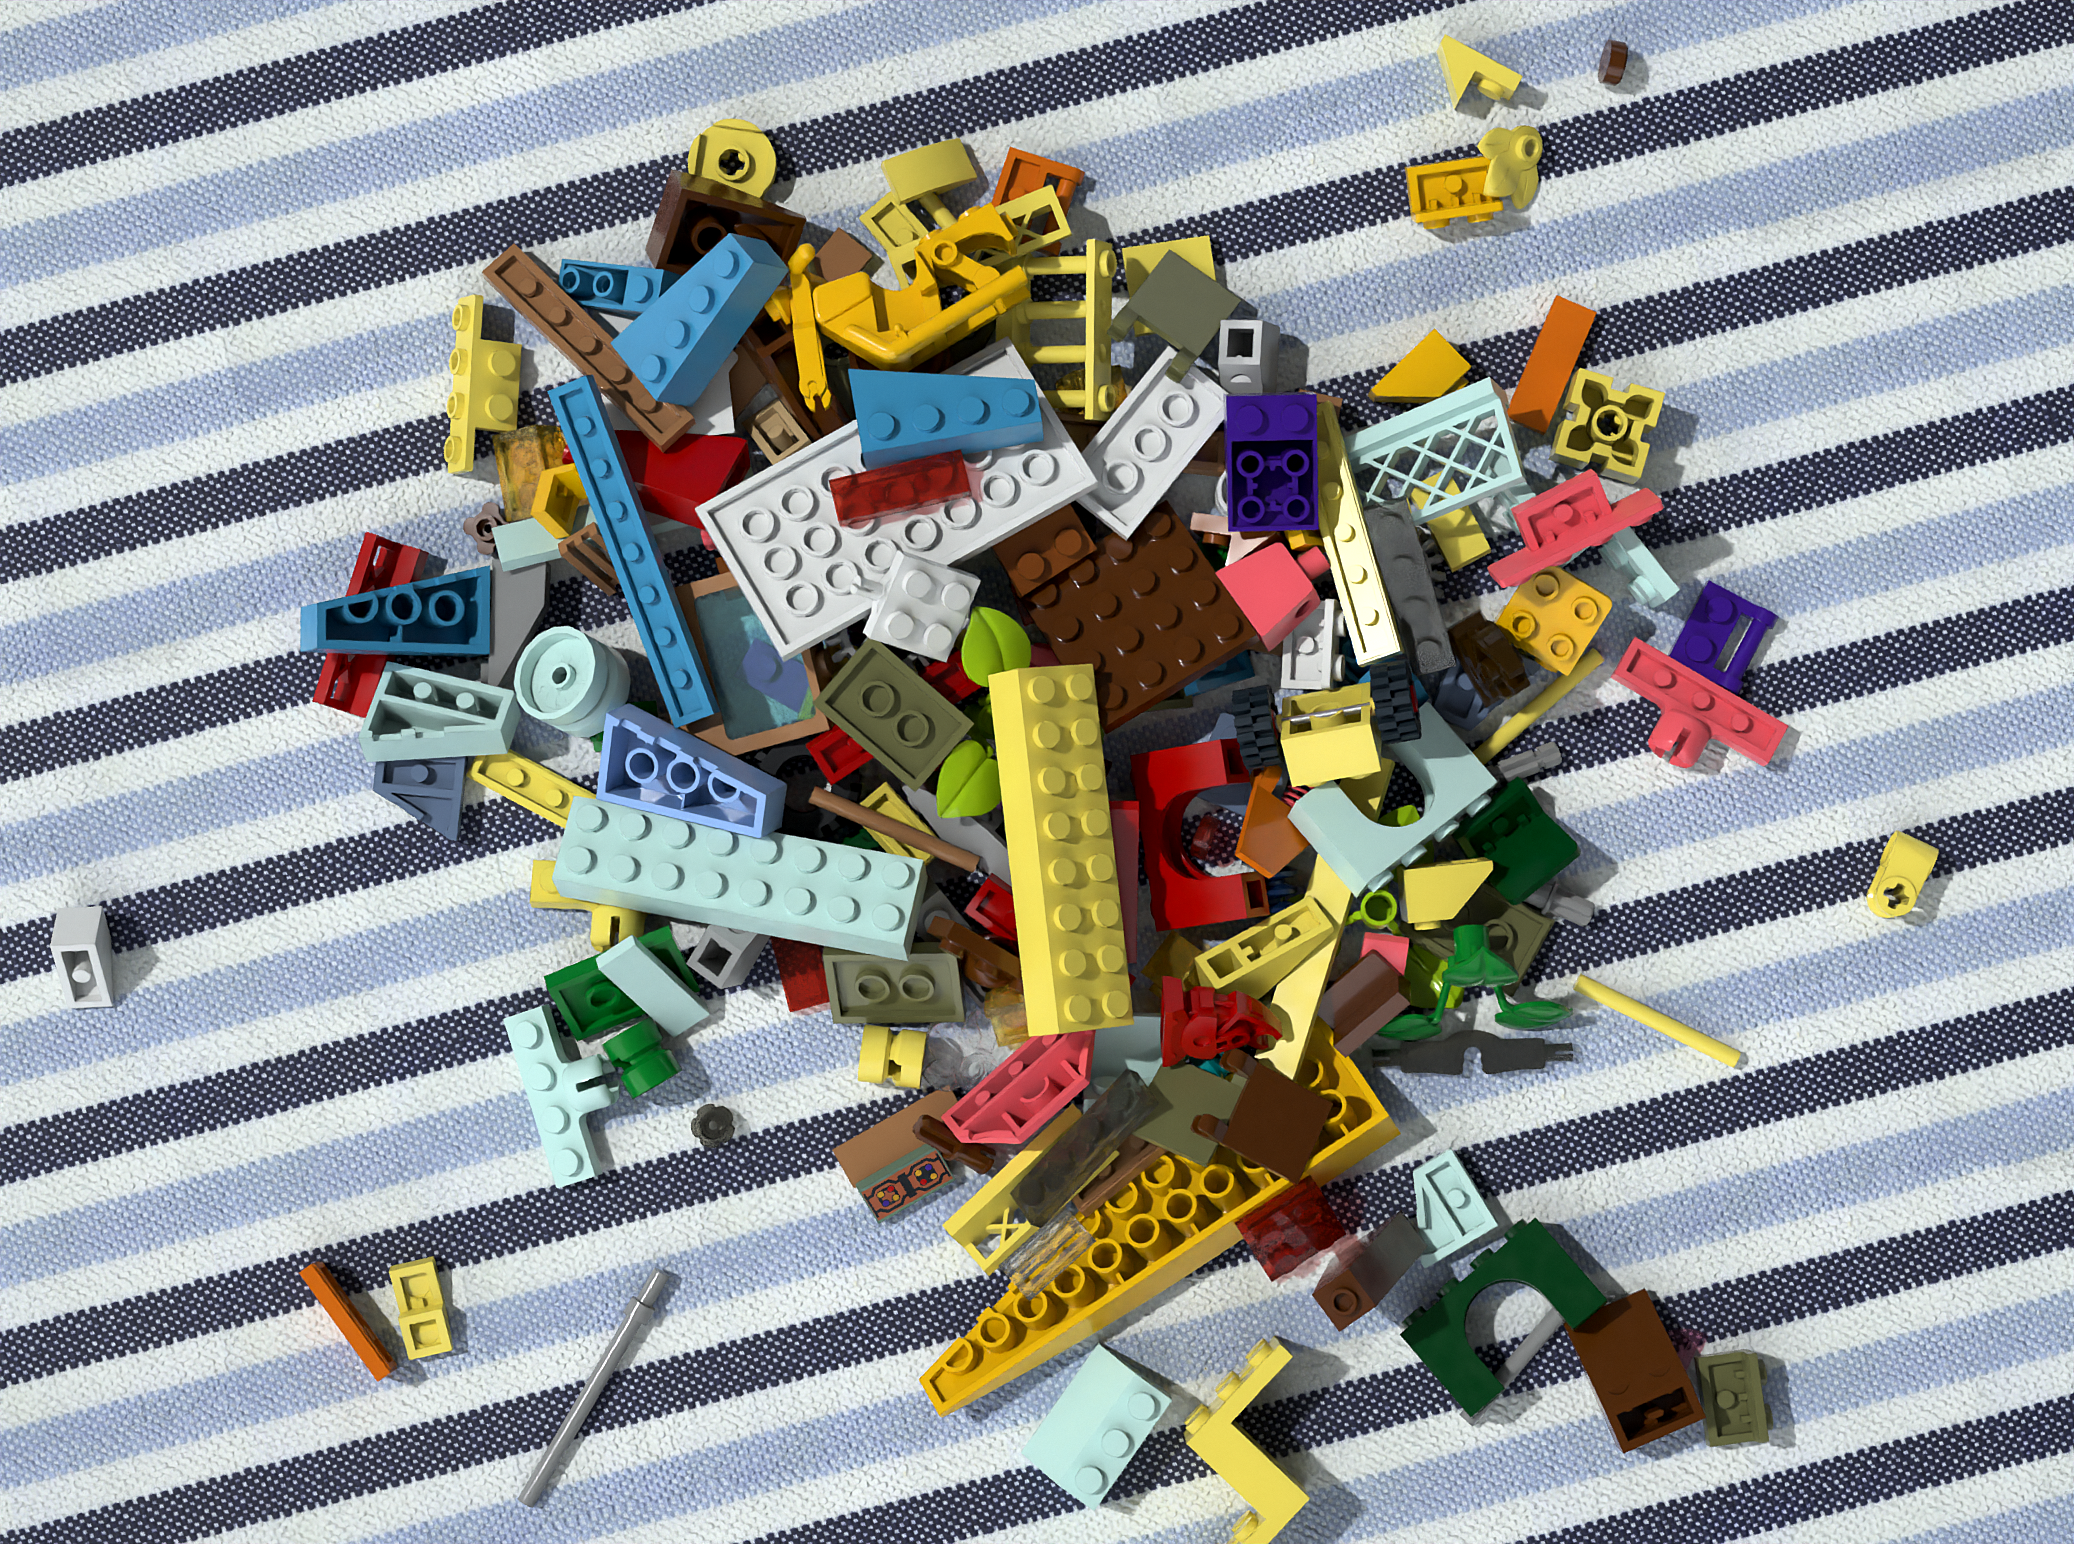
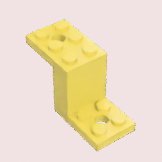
(1239, 1456)

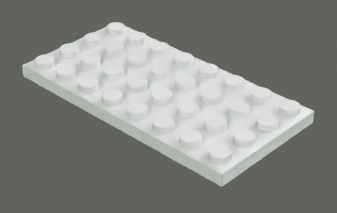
(799, 563)

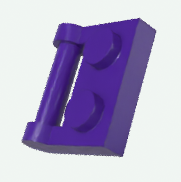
(1709, 629)

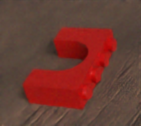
(1164, 787)

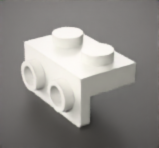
(1312, 650)

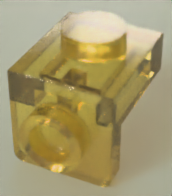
(1007, 1015)

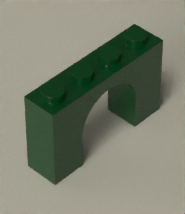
(1526, 1258)

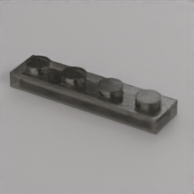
(1409, 586)
(1084, 1148)

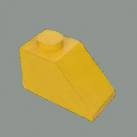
(1423, 374)

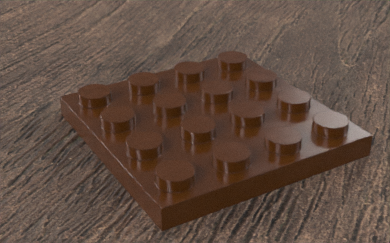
(1142, 616)

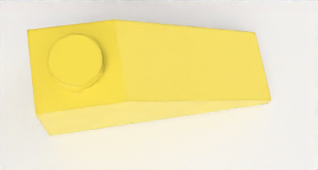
(1264, 952)

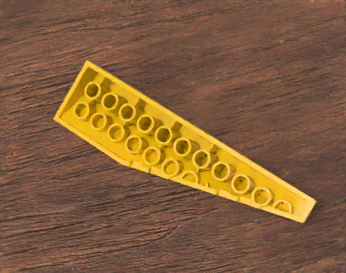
(1154, 1236)

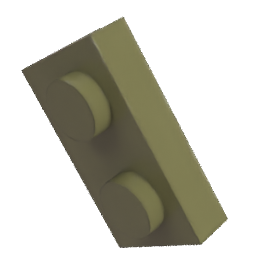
(1733, 1397)

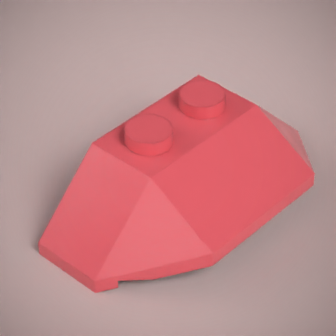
(1024, 1090)

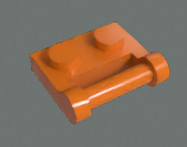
(1028, 173)

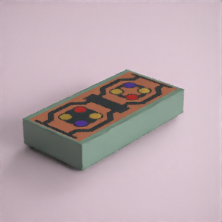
(905, 1182)

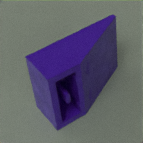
(1271, 461)

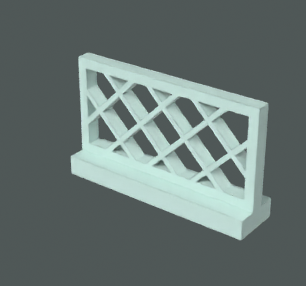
(1426, 426)

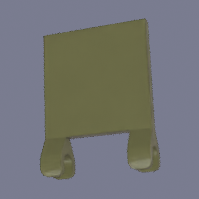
(1179, 307)
(1182, 1095)

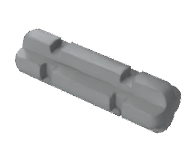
(1526, 763)

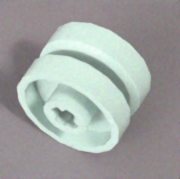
(571, 681)

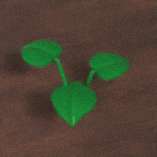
(1476, 966)

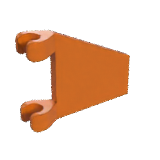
(1267, 834)

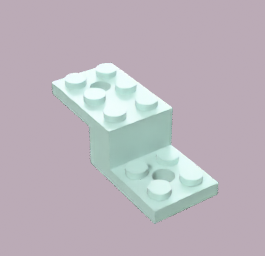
(1623, 551)

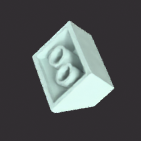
(1096, 1426)

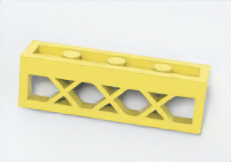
(1020, 211)
(994, 1204)

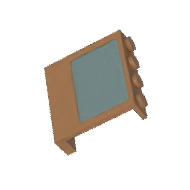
(755, 691)

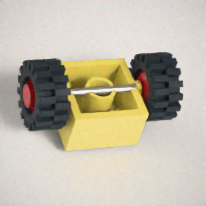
(1328, 731)

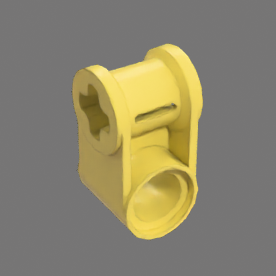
(1902, 867)

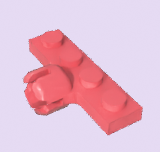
(1695, 709)

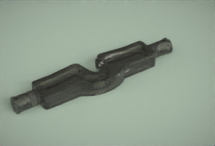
(1447, 1055)

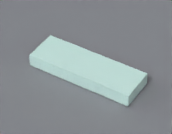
(652, 986)

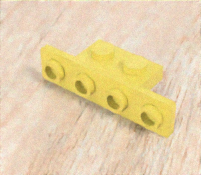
(483, 385)

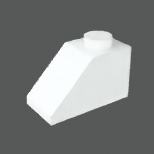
(83, 956)

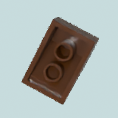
(702, 212)

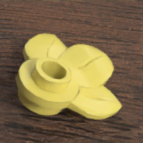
(1512, 163)

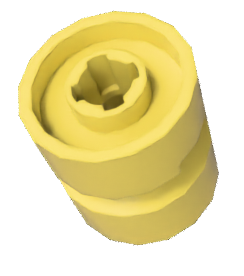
(892, 1056)

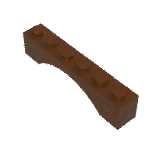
(774, 353)

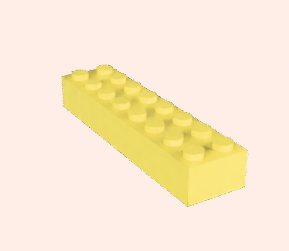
(1060, 849)

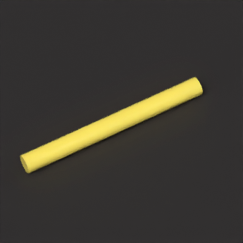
(1538, 707)
(1656, 1020)

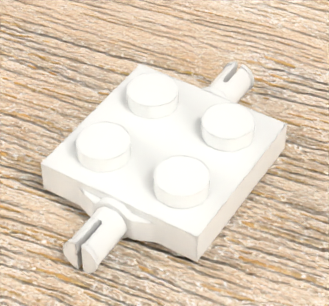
(918, 605)

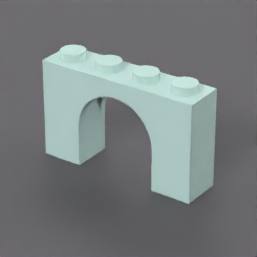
(1367, 852)

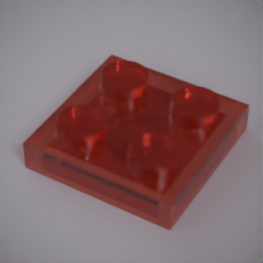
(1290, 1228)

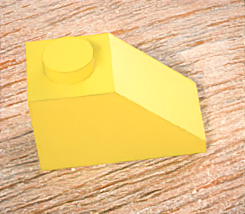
(1438, 889)

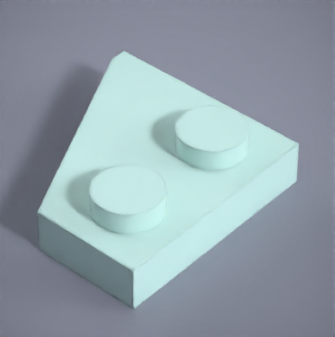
(1448, 1207)

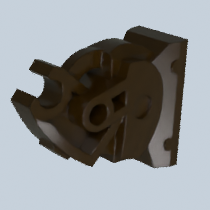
(1488, 658)

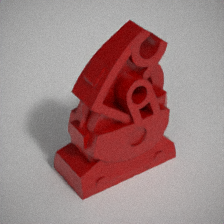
(1210, 1023)

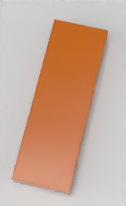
(1550, 364)
(348, 1320)

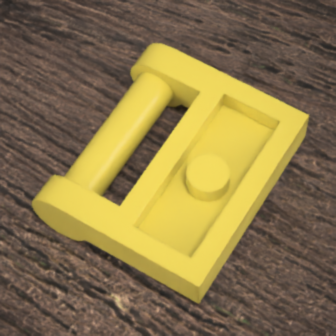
(897, 225)

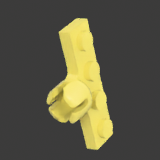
(605, 920)

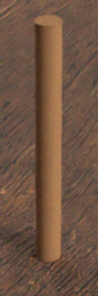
(894, 829)

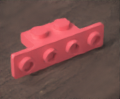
(1567, 522)

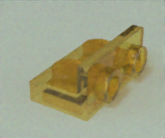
(519, 461)

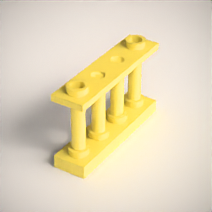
(1099, 267)

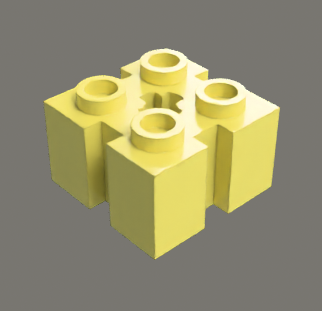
(1629, 413)

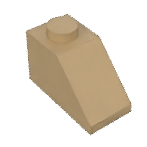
(776, 432)

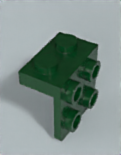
(1519, 840)

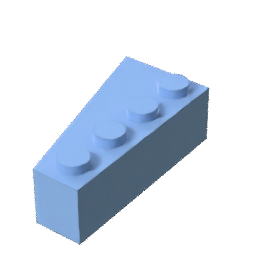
(682, 777)

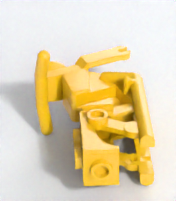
(905, 325)

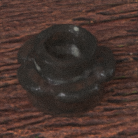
(701, 1129)

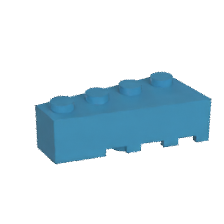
(700, 319)
(933, 414)
(412, 619)

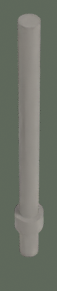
(637, 1312)

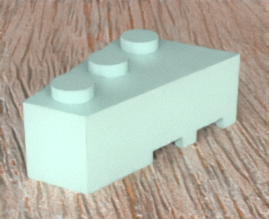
(436, 717)

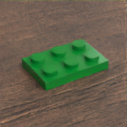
(594, 1002)

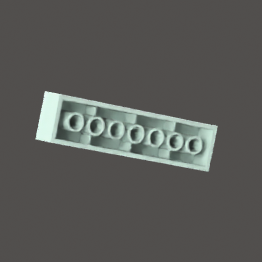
(740, 881)

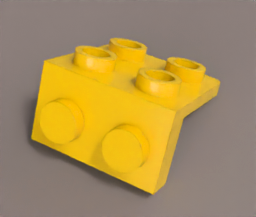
(1553, 617)

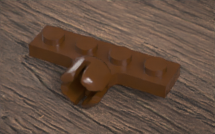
(983, 956)

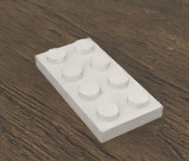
(1150, 443)

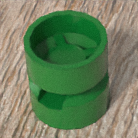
(641, 1057)

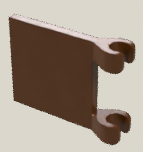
(1272, 1120)

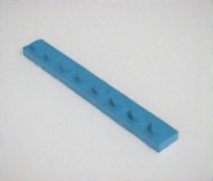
(633, 551)

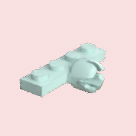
(560, 1093)

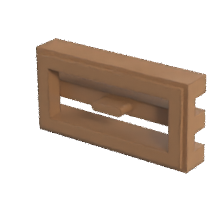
(586, 566)

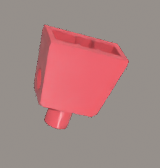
(1275, 589)

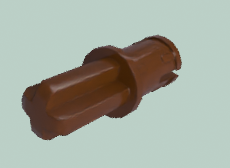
(942, 1138)

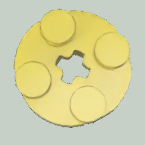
(752, 149)

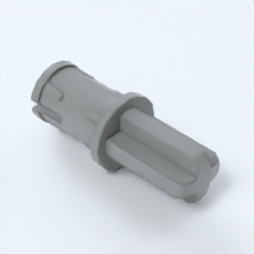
(1562, 904)

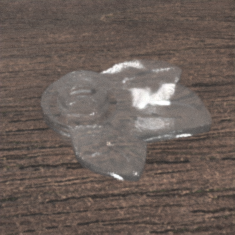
(957, 1049)

